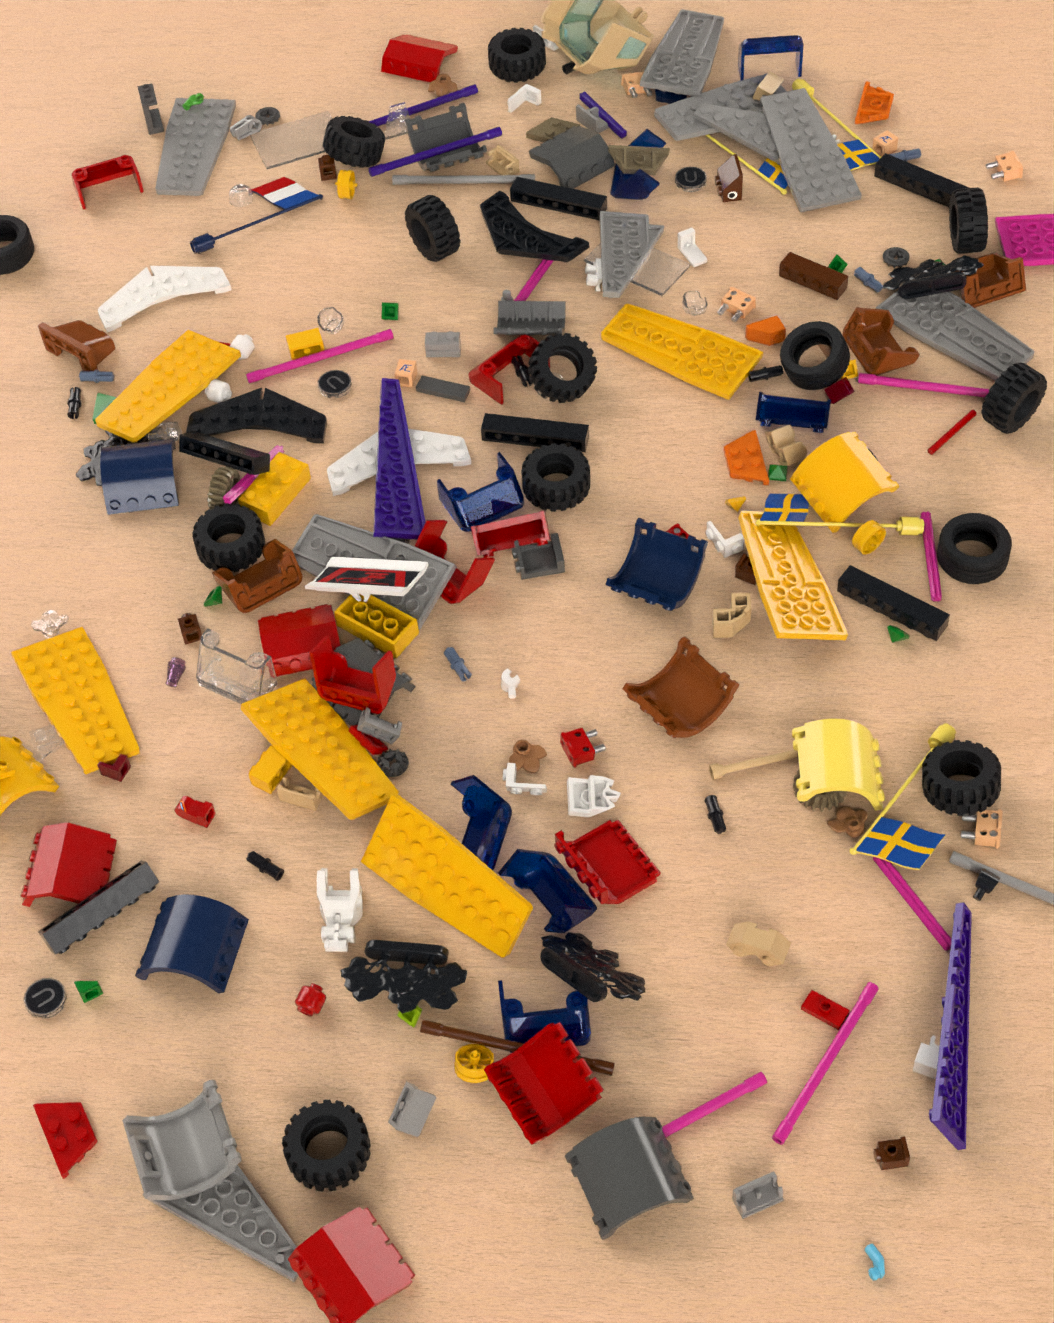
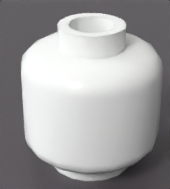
(244, 345)
(218, 391)

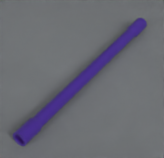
(464, 92)
(382, 168)

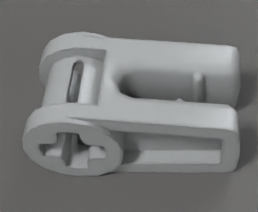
(246, 127)

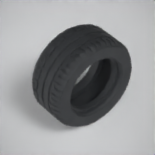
(20, 250)
(802, 339)
(977, 528)

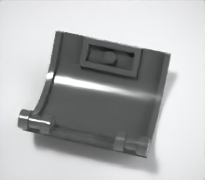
(440, 131)
(627, 1172)

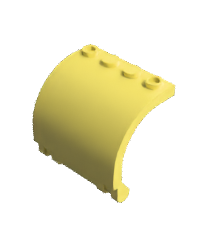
(838, 758)

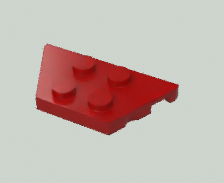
(66, 1132)

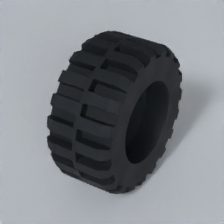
(517, 55)
(353, 141)
(968, 220)
(432, 228)
(577, 353)
(1014, 398)
(556, 494)
(224, 521)
(959, 759)
(319, 1119)

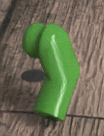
(193, 100)

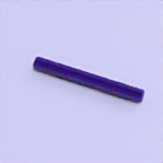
(612, 123)

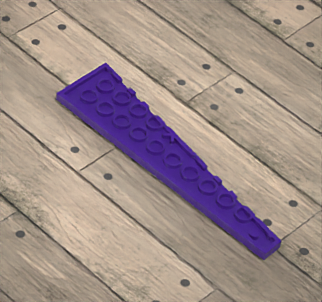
(397, 491)
(951, 1083)

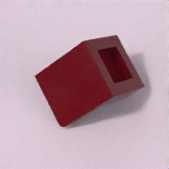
(839, 390)
(117, 770)

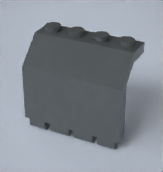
(575, 156)
(531, 317)
(363, 657)

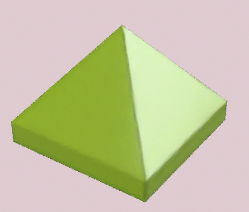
(411, 1017)

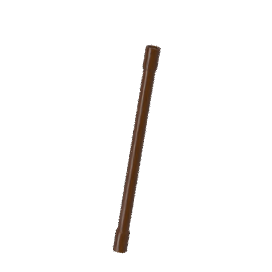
(439, 1029)

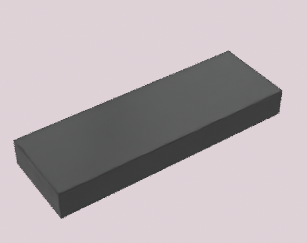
(443, 388)

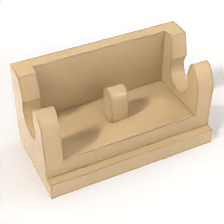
(768, 85)
(503, 161)
(299, 795)

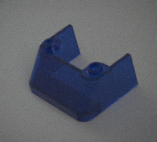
(771, 45)
(640, 184)
(793, 412)
(485, 503)
(488, 819)
(552, 886)
(523, 1026)

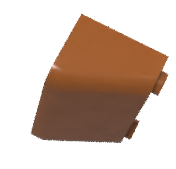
(873, 344)
(263, 580)

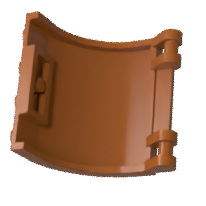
(684, 693)

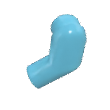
(878, 1270)

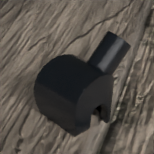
(985, 883)

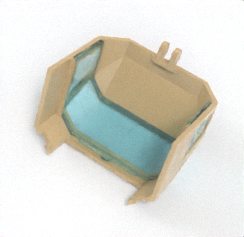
(597, 33)

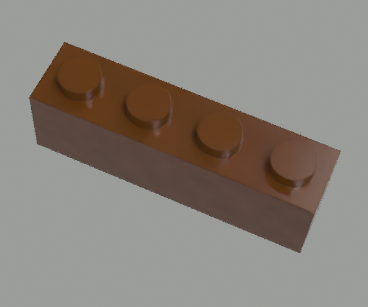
(813, 275)

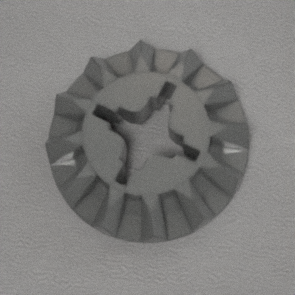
(273, 113)
(902, 255)
(396, 768)

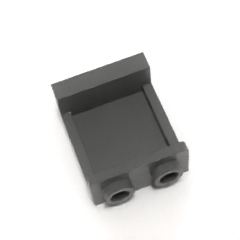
(152, 116)
(539, 560)

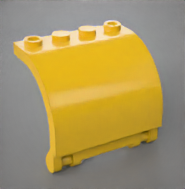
(841, 478)
(28, 774)

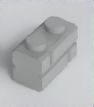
(443, 344)

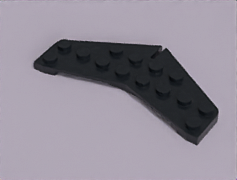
(518, 237)
(252, 412)

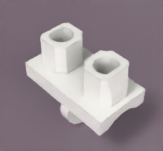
(594, 276)

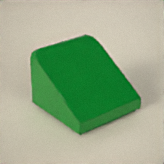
(88, 990)

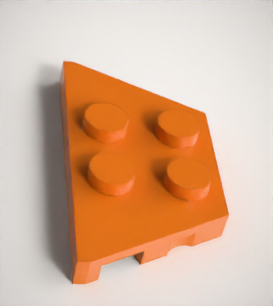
(874, 104)
(746, 459)

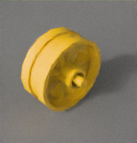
(346, 184)
(868, 537)
(474, 1065)

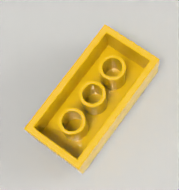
(276, 489)
(378, 622)

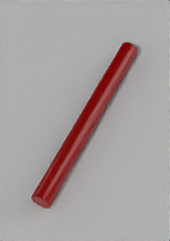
(938, 444)

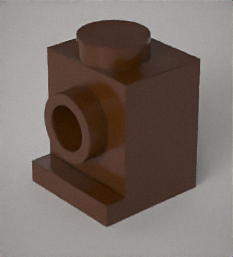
(327, 164)
(744, 570)
(189, 624)
(892, 1160)

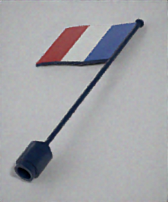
(281, 193)

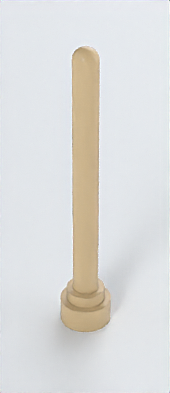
(717, 770)

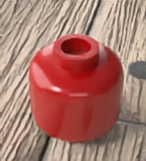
(310, 999)

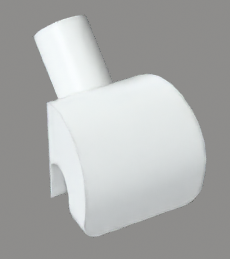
(509, 684)

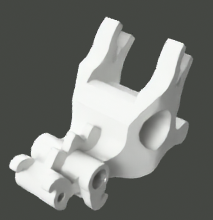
(339, 911)

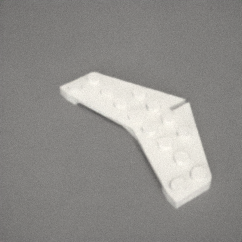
(164, 285)
(426, 448)

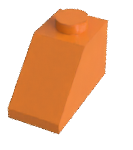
(767, 331)

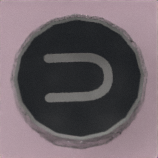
(690, 179)
(334, 383)
(45, 998)

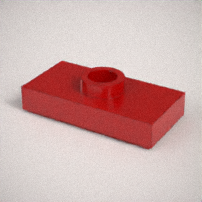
(372, 744)
(825, 1009)

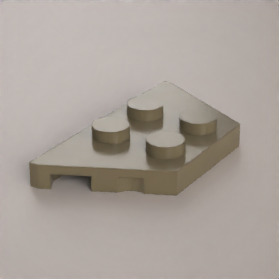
(549, 129)
(633, 158)

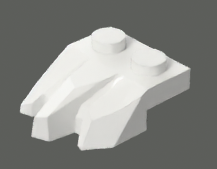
(590, 796)

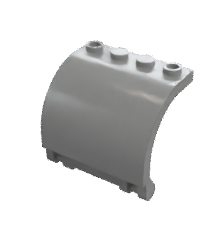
(184, 1148)

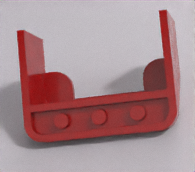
(104, 172)
(483, 374)
(502, 534)
(459, 585)
(351, 686)

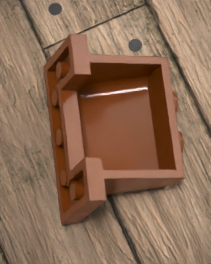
(995, 280)
(79, 340)

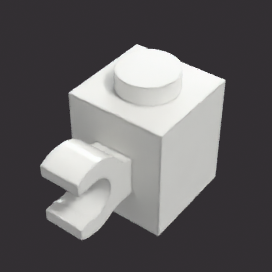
(927, 1059)

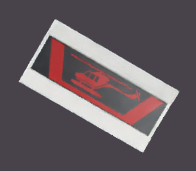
(368, 577)

